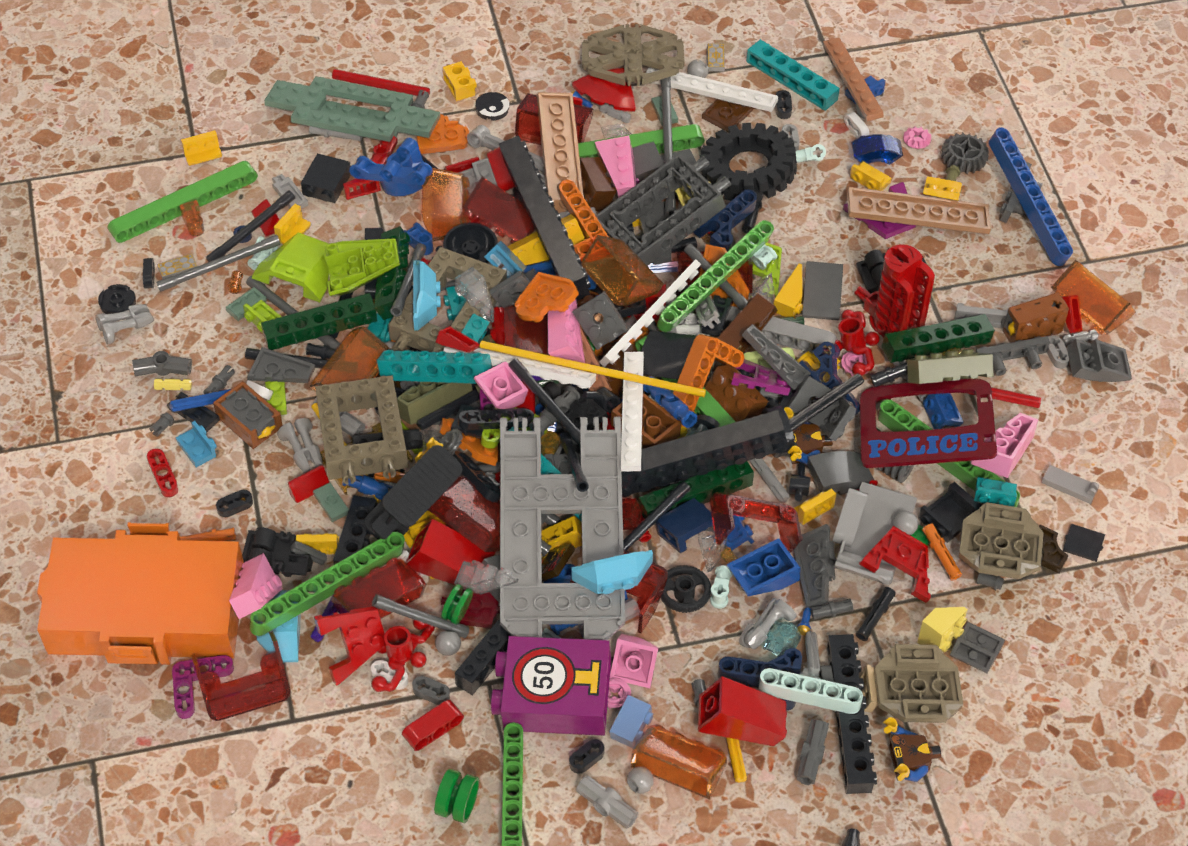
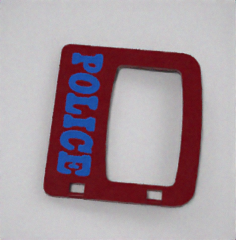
(927, 446)

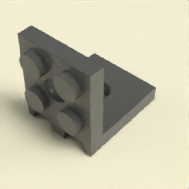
(510, 289)
(612, 325)
(832, 419)

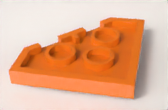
(712, 255)
(473, 444)

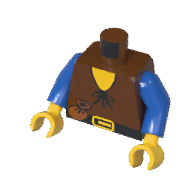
(807, 441)
(909, 752)

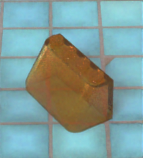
(442, 202)
(620, 271)
(1096, 299)
(353, 359)
(679, 760)

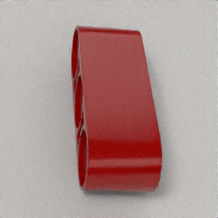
(500, 170)
(432, 725)

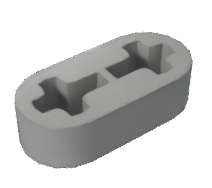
(794, 134)
(1060, 351)

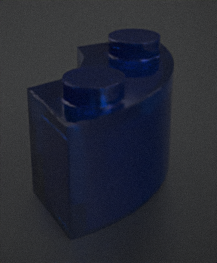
(877, 148)

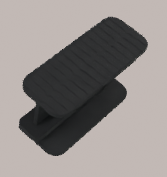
(414, 493)

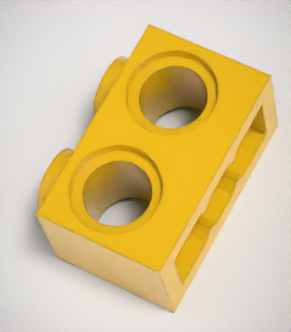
(459, 81)

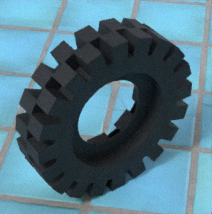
(769, 142)

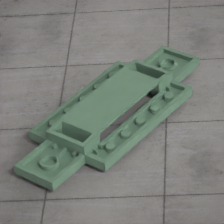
(314, 110)

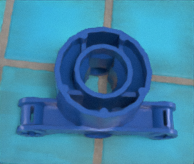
(401, 174)

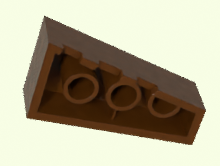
(757, 312)

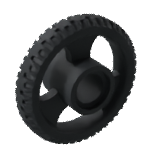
(686, 597)

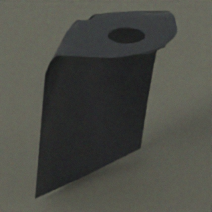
(666, 353)

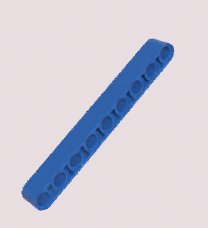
(1030, 197)

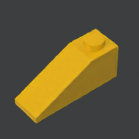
(790, 296)
(563, 533)

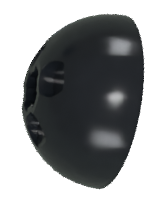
(471, 240)

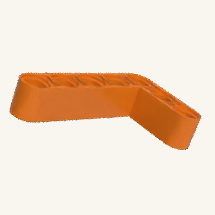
(579, 212)
(699, 362)

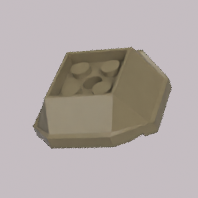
(1004, 527)
(920, 668)

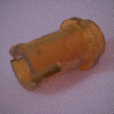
(234, 285)

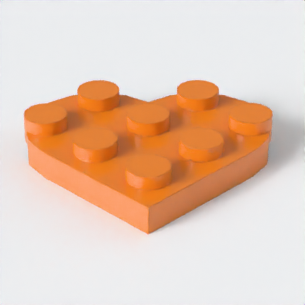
(445, 137)
(544, 295)

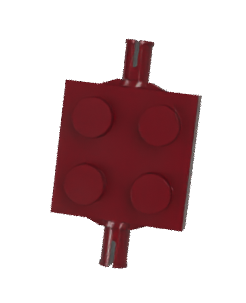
(481, 610)

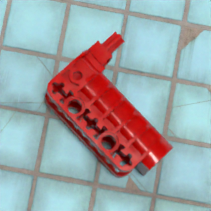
(900, 292)

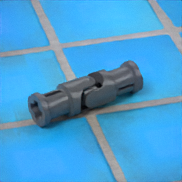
(564, 402)

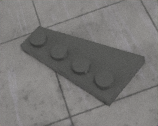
(777, 358)
(813, 559)

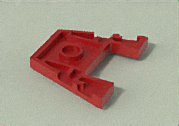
(905, 554)
(361, 635)

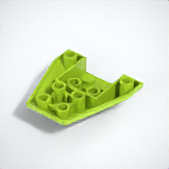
(298, 262)
(358, 263)

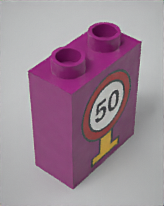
(554, 685)

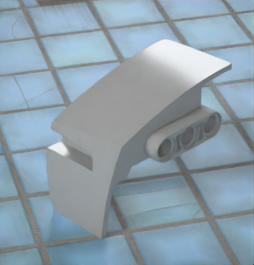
(863, 523)

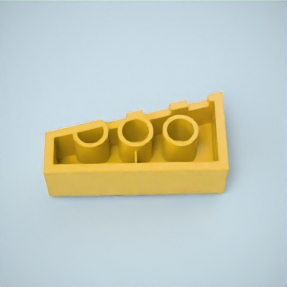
(531, 250)

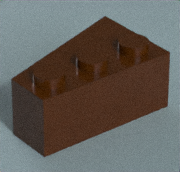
(595, 184)

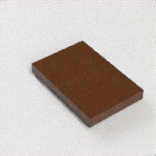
(726, 114)

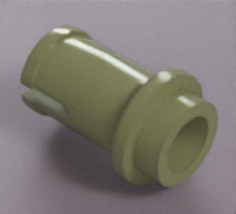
(952, 173)

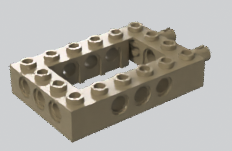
(445, 265)
(365, 457)

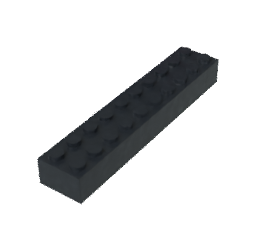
(543, 214)
(706, 452)

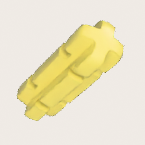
(172, 384)

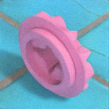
(917, 142)
(849, 359)
(623, 690)

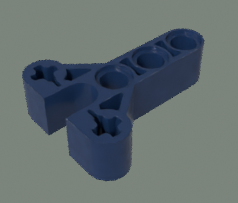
(727, 219)
(829, 365)
(739, 666)

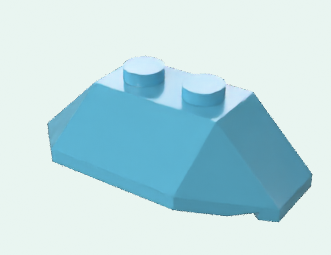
(424, 294)
(613, 572)
(287, 636)

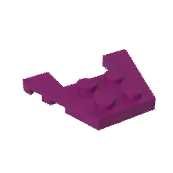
(883, 228)
(762, 377)

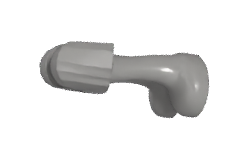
(136, 317)
(301, 455)
(756, 633)

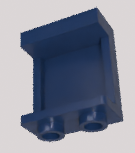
(684, 523)

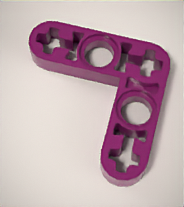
(187, 680)

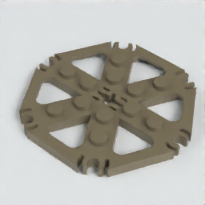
(633, 55)

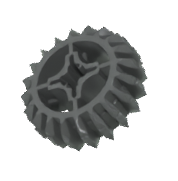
(975, 152)

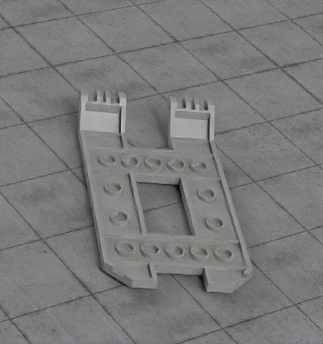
(529, 494)

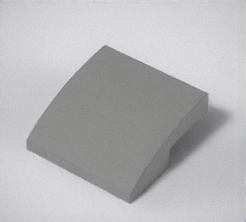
(480, 169)

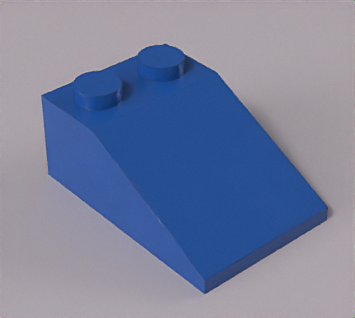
(765, 569)

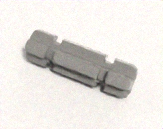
(618, 114)
(1084, 336)

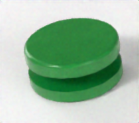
(456, 605)

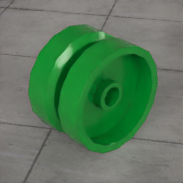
(456, 796)

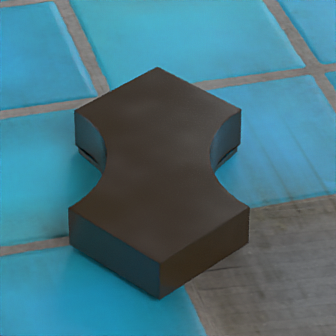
(1052, 555)

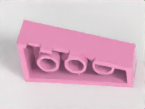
(619, 162)
(565, 335)
(1011, 445)
(255, 587)

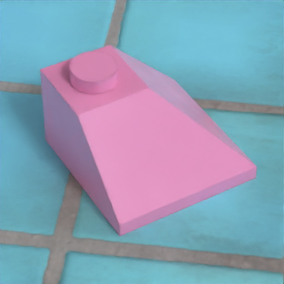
(502, 386)
(634, 660)

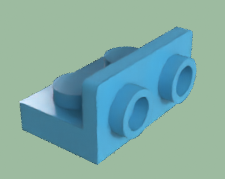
(197, 445)

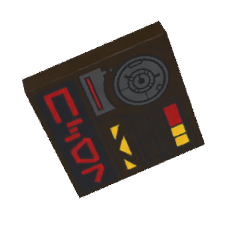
(555, 561)

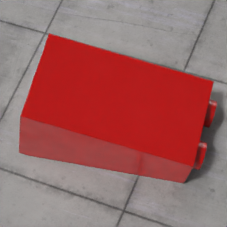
(441, 551)
(742, 713)

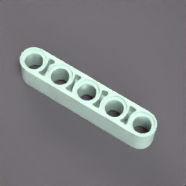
(821, 690)

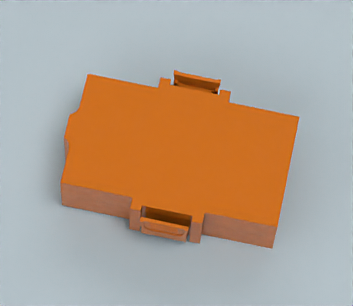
(140, 596)

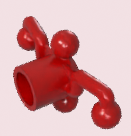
(854, 340)
(400, 649)

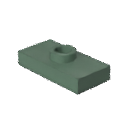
(657, 104)
(251, 298)
(331, 502)

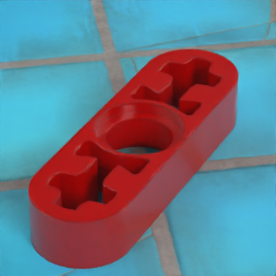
(163, 465)

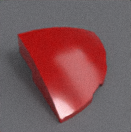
(607, 92)

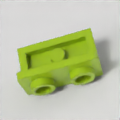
(259, 313)

